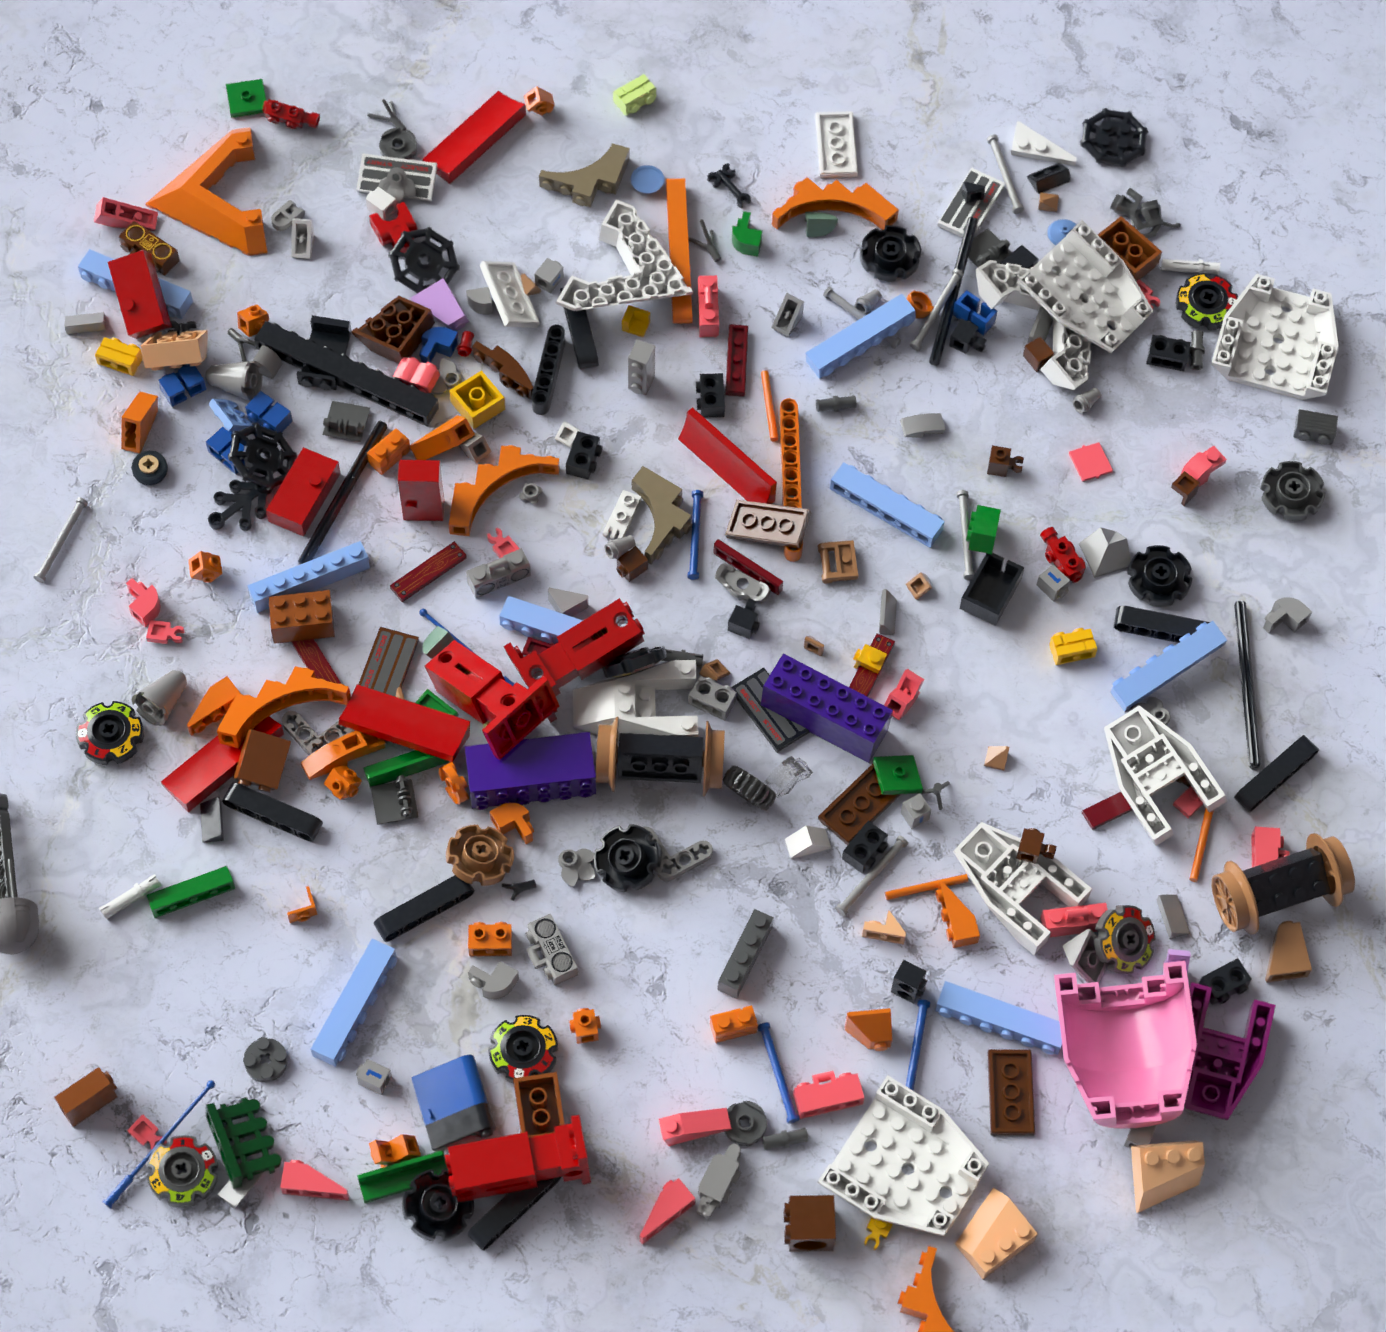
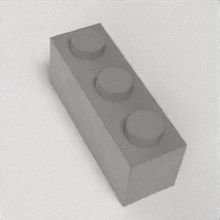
(641, 367)

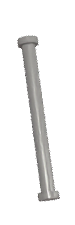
(1017, 207)
(855, 312)
(916, 344)
(962, 495)
(80, 504)
(842, 908)

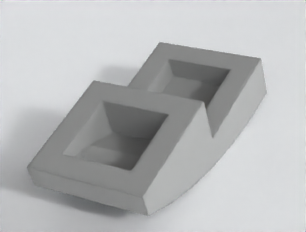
(922, 424)

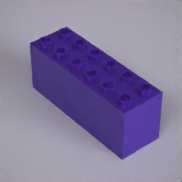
(826, 707)
(532, 771)

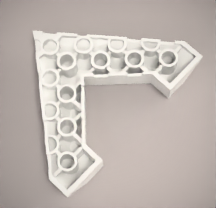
(646, 260)
(1071, 351)

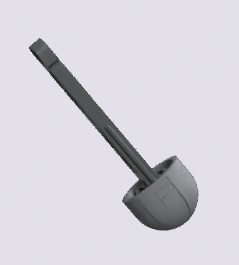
(17, 915)

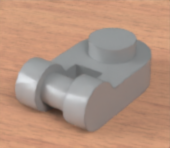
(282, 220)

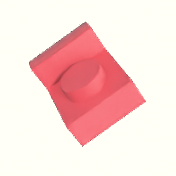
(1203, 464)
(147, 602)
(905, 694)

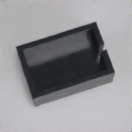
(991, 588)

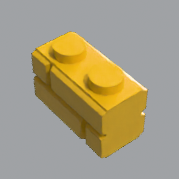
(119, 356)
(1073, 646)

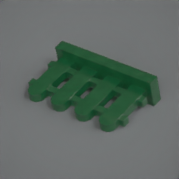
(230, 1154)

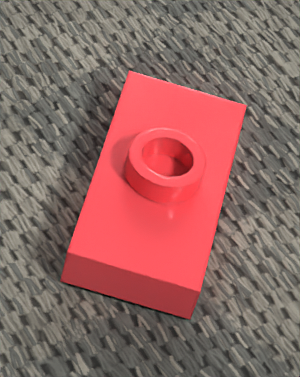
(1188, 802)

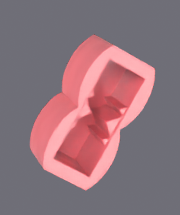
(418, 374)

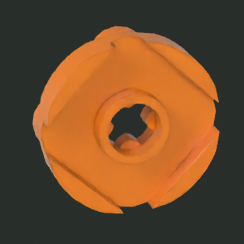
(455, 784)

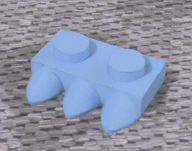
(229, 415)

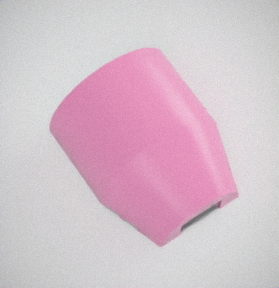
(1129, 1046)

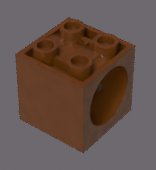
(810, 1223)

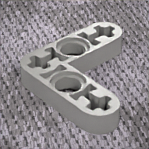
(314, 740)
(667, 861)

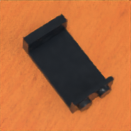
(329, 333)

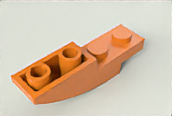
(340, 752)

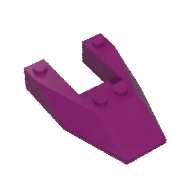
(1224, 1062)

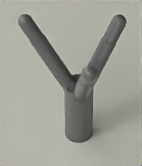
(391, 110)
(710, 240)
(240, 339)
(936, 790)

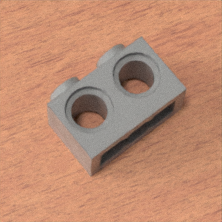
(709, 702)

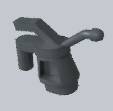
(1125, 206)
(1152, 214)

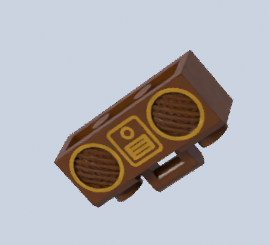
(138, 238)

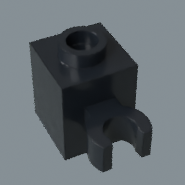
(966, 336)
(744, 620)

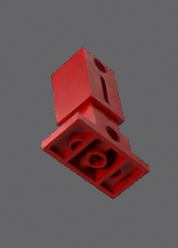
(581, 648)
(486, 696)
(517, 1162)

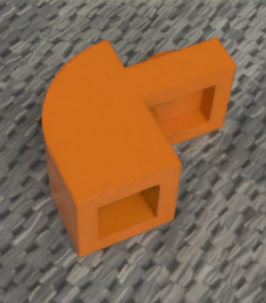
(512, 816)
(395, 1151)

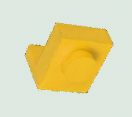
(869, 658)

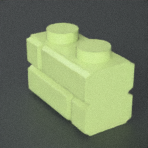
(634, 95)

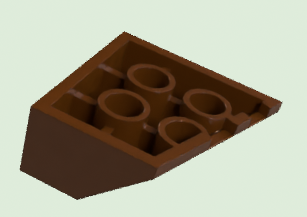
(396, 329)

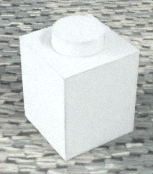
(381, 203)

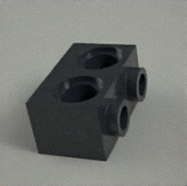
(1168, 356)
(711, 395)
(579, 454)
(861, 845)
(1222, 978)
(909, 982)

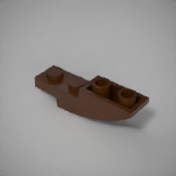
(510, 371)

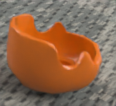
(921, 304)

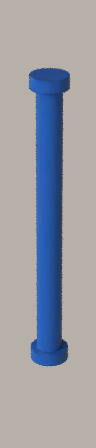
(697, 495)
(917, 1041)
(792, 1116)

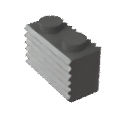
(1315, 426)

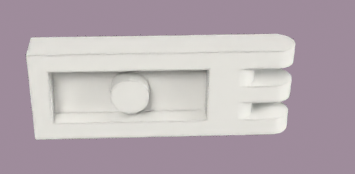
(622, 515)

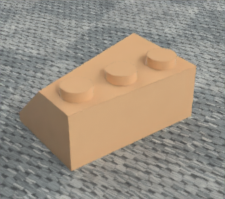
(175, 349)
(1165, 1170)
(995, 1234)

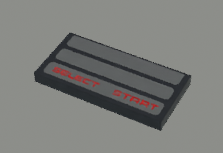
(776, 729)

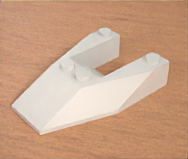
(634, 701)
(1150, 758)
(1006, 882)

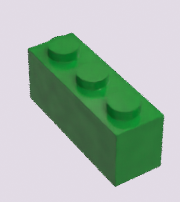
(983, 529)

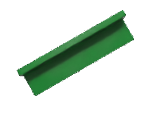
(401, 765)
(190, 891)
(397, 1177)

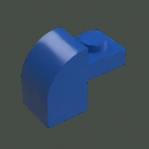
(440, 341)

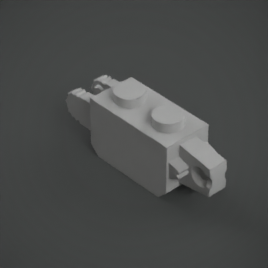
(718, 1179)

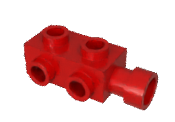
(285, 114)
(1063, 556)

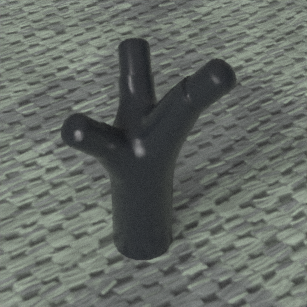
(519, 887)

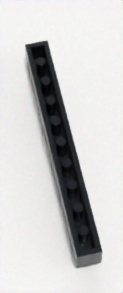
(349, 374)

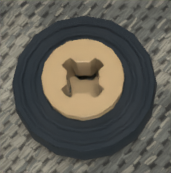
(154, 473)

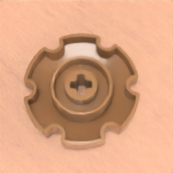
(479, 855)

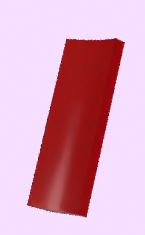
(475, 135)
(727, 459)
(405, 723)
(210, 768)

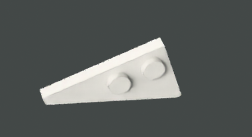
(1033, 145)

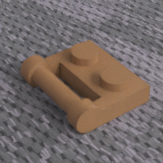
(844, 558)

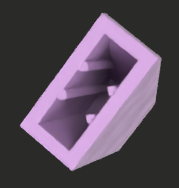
(443, 305)

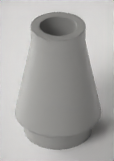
(868, 301)
(1086, 400)
(617, 547)

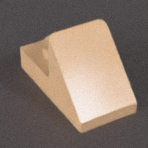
(889, 932)

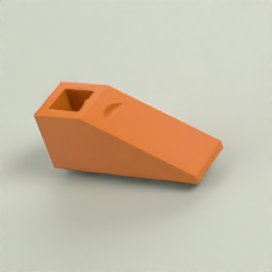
(442, 438)
(213, 705)
(960, 921)

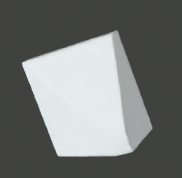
(567, 434)

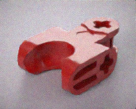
(391, 231)

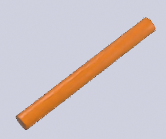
(769, 405)
(1201, 846)
(925, 886)

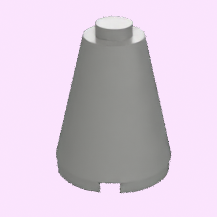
(236, 378)
(160, 697)

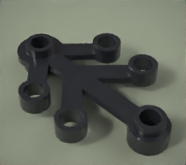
(242, 501)

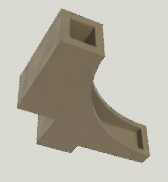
(583, 183)
(664, 503)

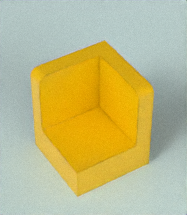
(635, 321)

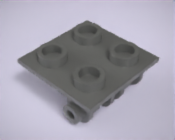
(988, 247)
(346, 421)
(394, 801)

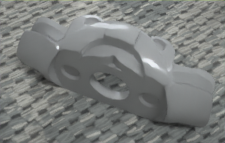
(729, 576)

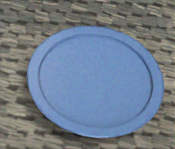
(647, 179)
(1059, 229)

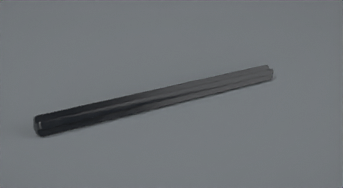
(948, 309)
(342, 494)
(1247, 684)

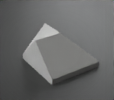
(1105, 551)
(1083, 956)

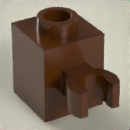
(1000, 461)
(632, 564)
(1032, 845)

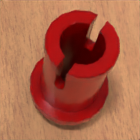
(464, 347)

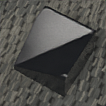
(972, 192)

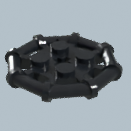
(1114, 128)
(423, 249)
(253, 459)

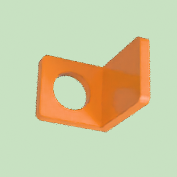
(303, 913)

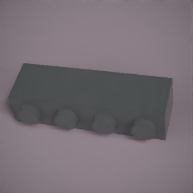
(745, 953)

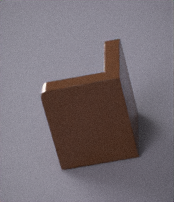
(1037, 353)
(1186, 487)

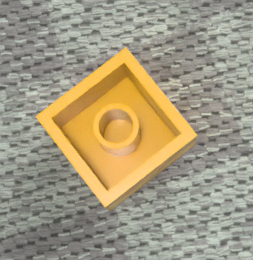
(477, 399)

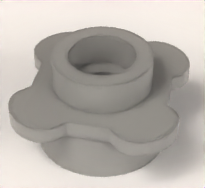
(531, 487)

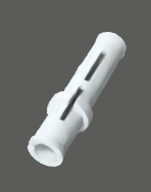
(1190, 266)
(134, 894)

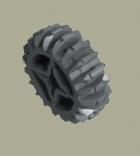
(749, 788)

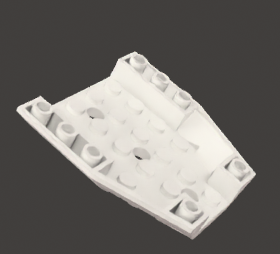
(1099, 276)
(1307, 332)
(912, 1134)

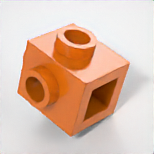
(252, 319)
(205, 566)
(343, 782)
(585, 1025)

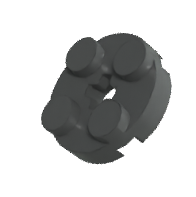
(393, 136)
(264, 1047)
(757, 1121)

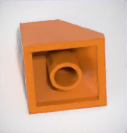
(871, 1028)

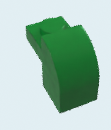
(745, 239)

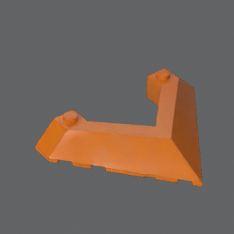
(198, 208)

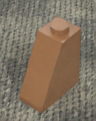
(1288, 954)

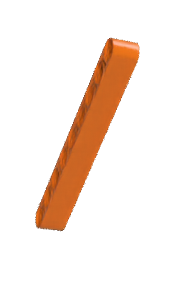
(679, 245)
(790, 470)

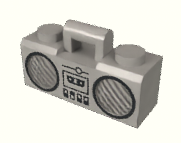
(498, 573)
(557, 957)

